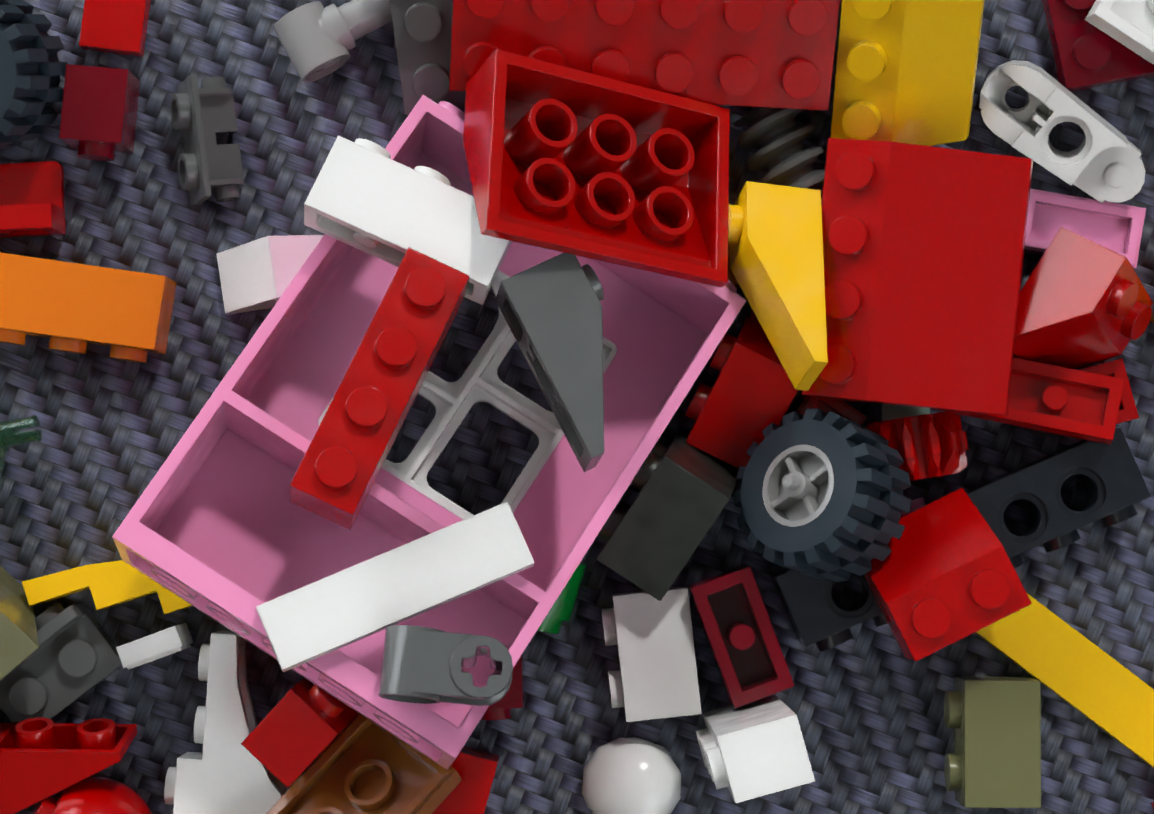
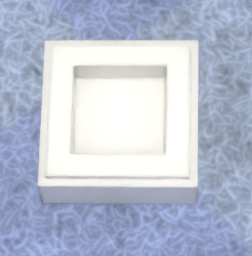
(155, 646)

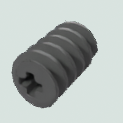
(781, 148)

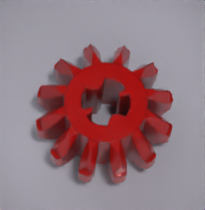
(927, 443)

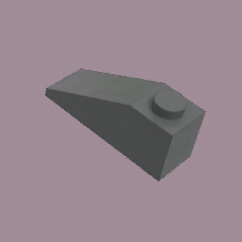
(560, 331)

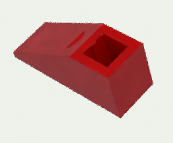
(50, 756)

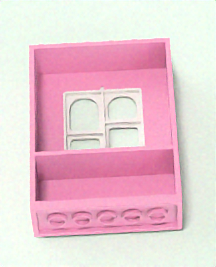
(220, 506)

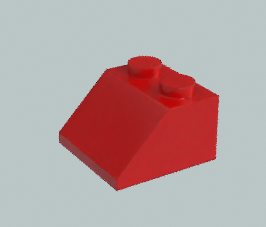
(1080, 305)
(944, 577)

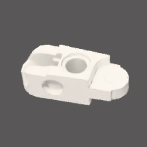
(1101, 166)

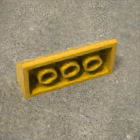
(906, 70)

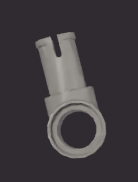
(321, 37)

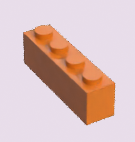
(84, 306)

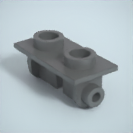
(202, 116)

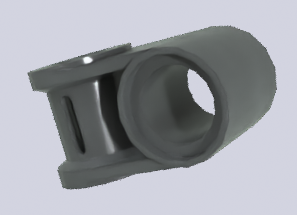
(429, 663)

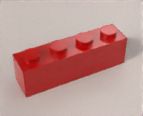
(378, 389)

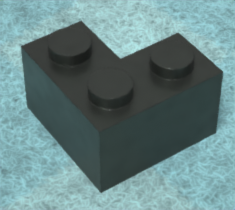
(670, 516)

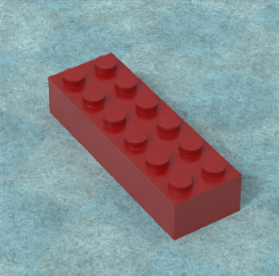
(688, 48)

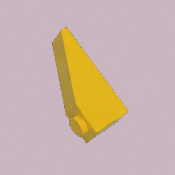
(781, 271)

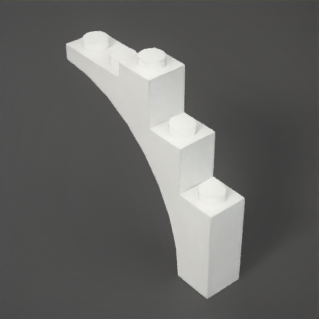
(226, 773)

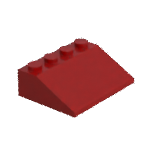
(599, 167)
(921, 274)

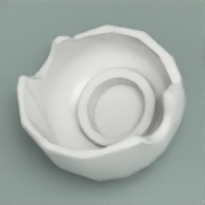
(631, 779)

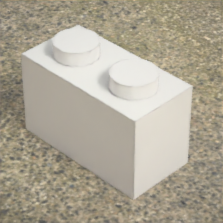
(654, 655)

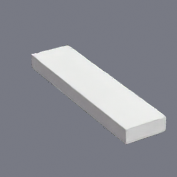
(394, 586)

